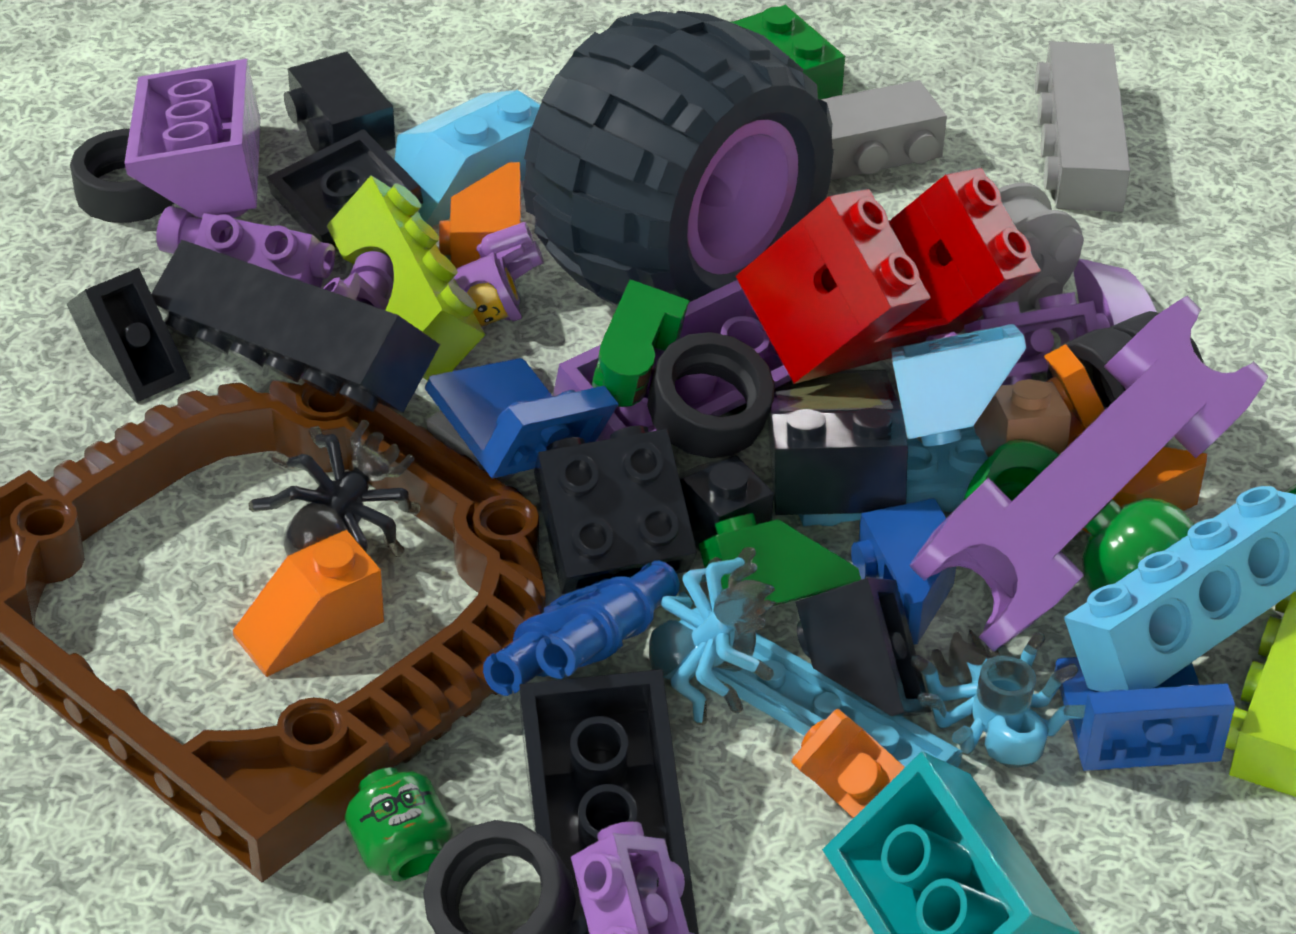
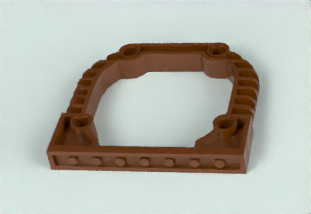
(287, 784)

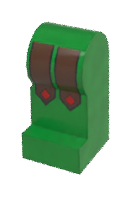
(640, 324)

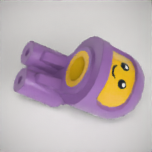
(492, 277)

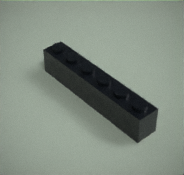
(293, 328)

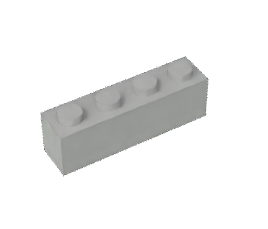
(1082, 127)
(885, 129)

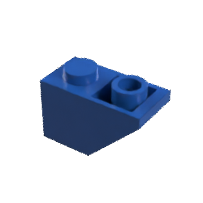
(889, 544)

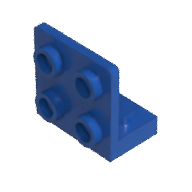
(512, 416)
(1149, 726)

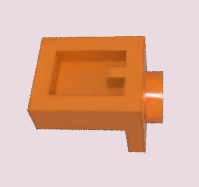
(1075, 389)
(846, 762)

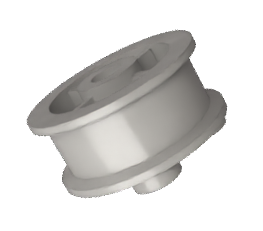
(1053, 241)

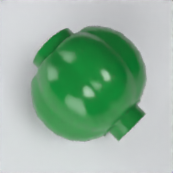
(1127, 536)

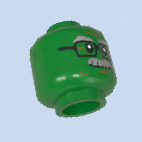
(397, 823)

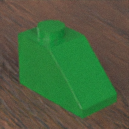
(783, 558)

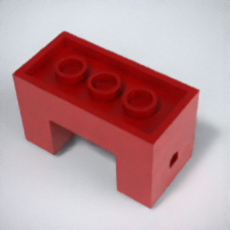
(859, 284)

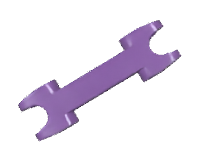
(1021, 540)

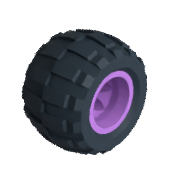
(674, 154)

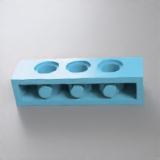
(1188, 595)

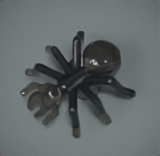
(339, 502)

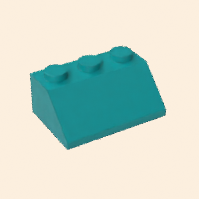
(941, 861)

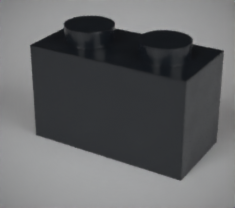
(337, 100)

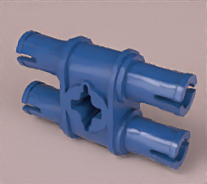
(581, 628)

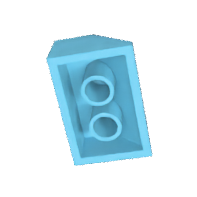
(952, 380)

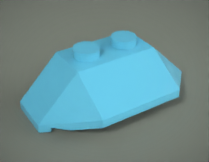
(465, 147)

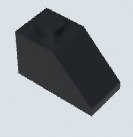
(128, 335)
(722, 492)
(864, 644)

